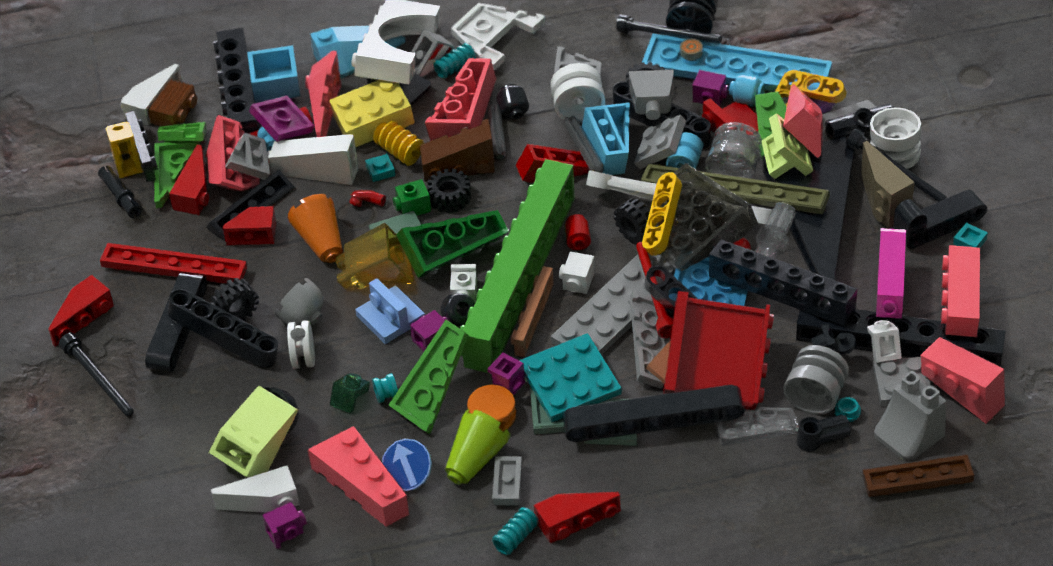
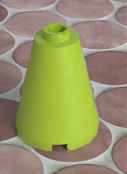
(474, 446)

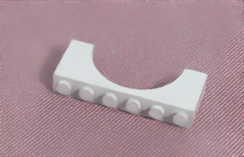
(395, 18)

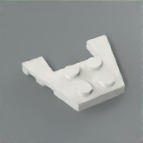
(487, 24)

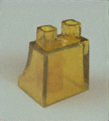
(372, 257)

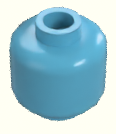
(746, 88)

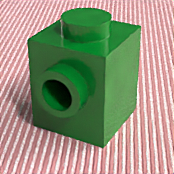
(412, 197)

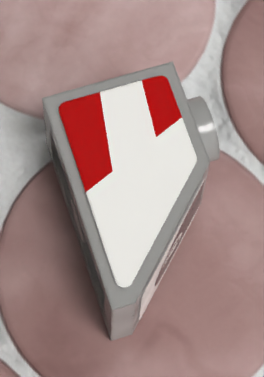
(429, 49)

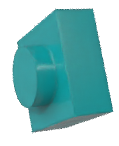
(380, 167)
(970, 236)

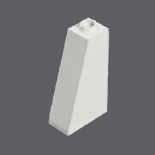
(316, 158)

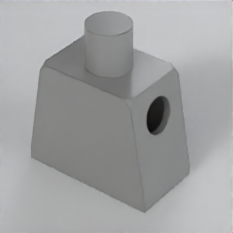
(651, 92)

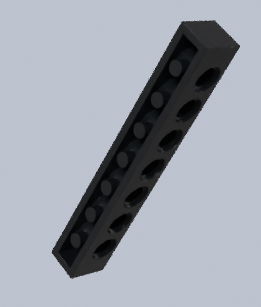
(914, 334)

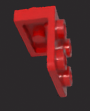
(732, 113)

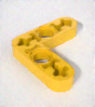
(805, 79)

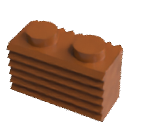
(173, 104)

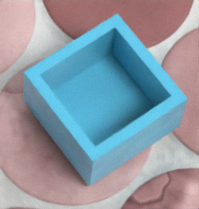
(273, 73)

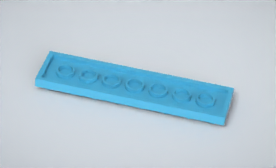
(732, 62)

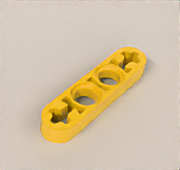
(656, 238)

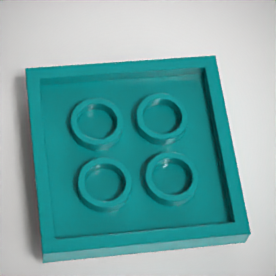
(570, 376)

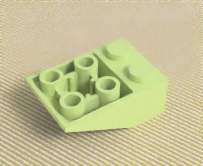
(254, 433)

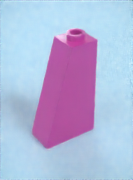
(891, 273)

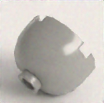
(301, 304)

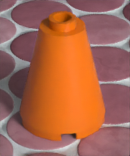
(318, 226)

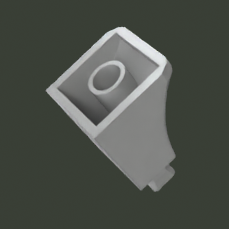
(912, 418)

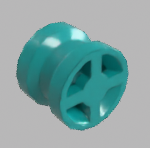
(384, 387)

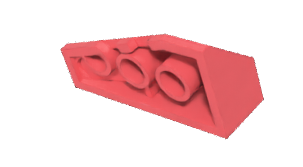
(323, 85)

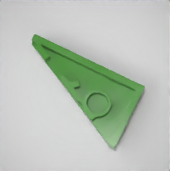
(170, 160)

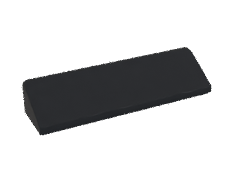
(262, 195)

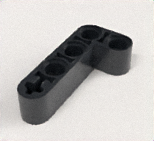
(937, 219)

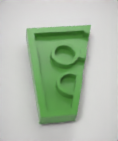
(767, 106)

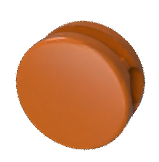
(495, 402)

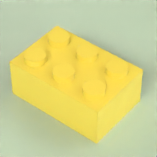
(368, 106)

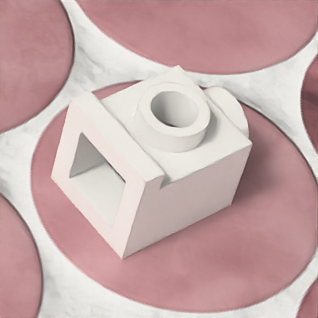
(464, 279)

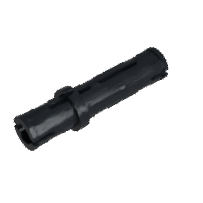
(123, 196)

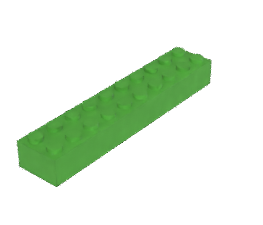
(517, 264)

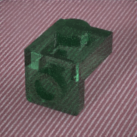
(347, 390)

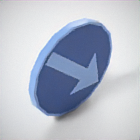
(408, 463)

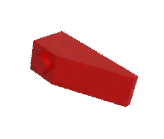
(535, 155)
(190, 189)

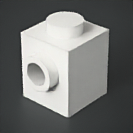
(577, 272)

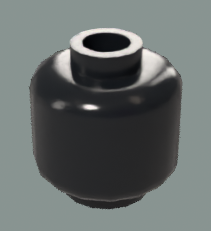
(512, 101)
(450, 311)

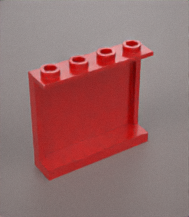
(718, 347)

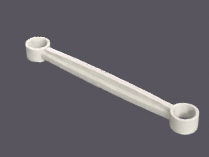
(647, 190)

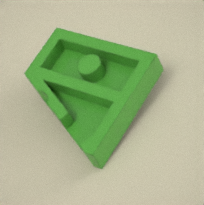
(182, 132)

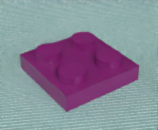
(281, 118)

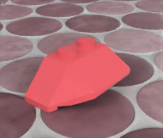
(220, 147)

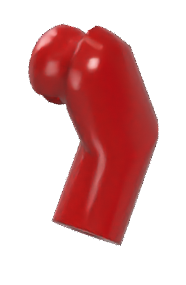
(367, 195)

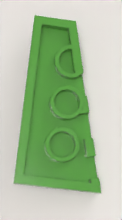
(429, 380)

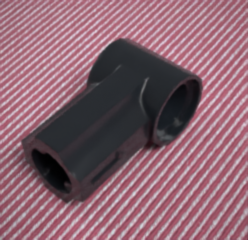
(815, 432)

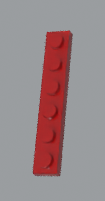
(171, 263)

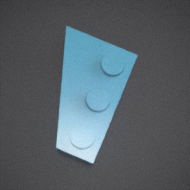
(609, 134)

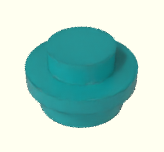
(848, 407)

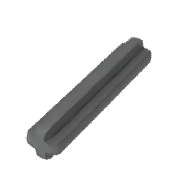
(497, 133)

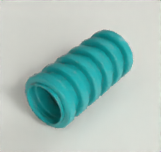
(454, 60)
(515, 531)

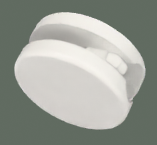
(301, 344)

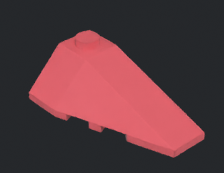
(804, 120)

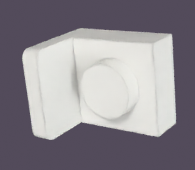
(885, 341)

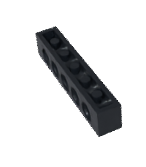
(235, 77)
(783, 282)

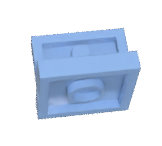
(388, 311)

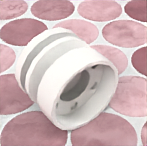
(897, 135)

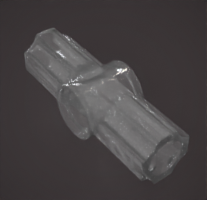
(772, 236)

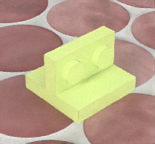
(784, 150)

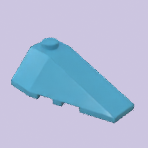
(345, 42)

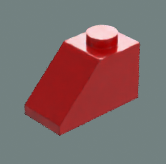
(251, 227)

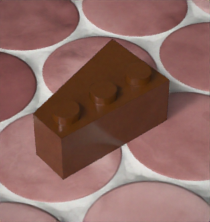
(466, 152)

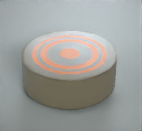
(691, 49)

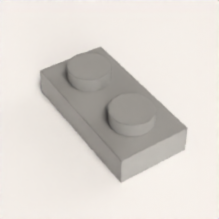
(507, 480)

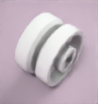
(576, 88)

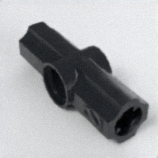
(845, 125)

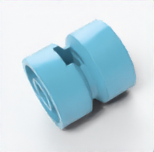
(687, 152)

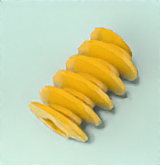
(398, 142)

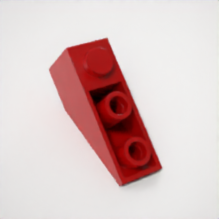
(81, 307)
(572, 512)

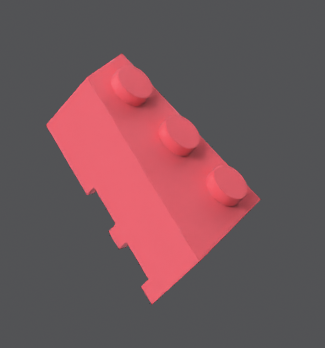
(965, 377)

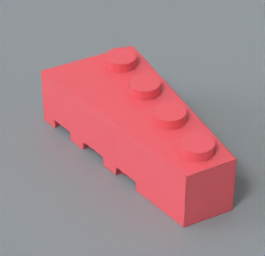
(464, 101)
(961, 291)
(357, 471)

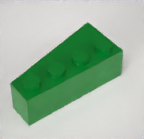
(444, 242)

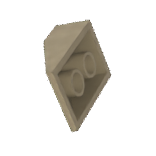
(884, 184)

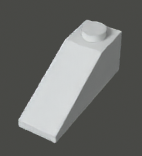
(144, 94)
(258, 492)

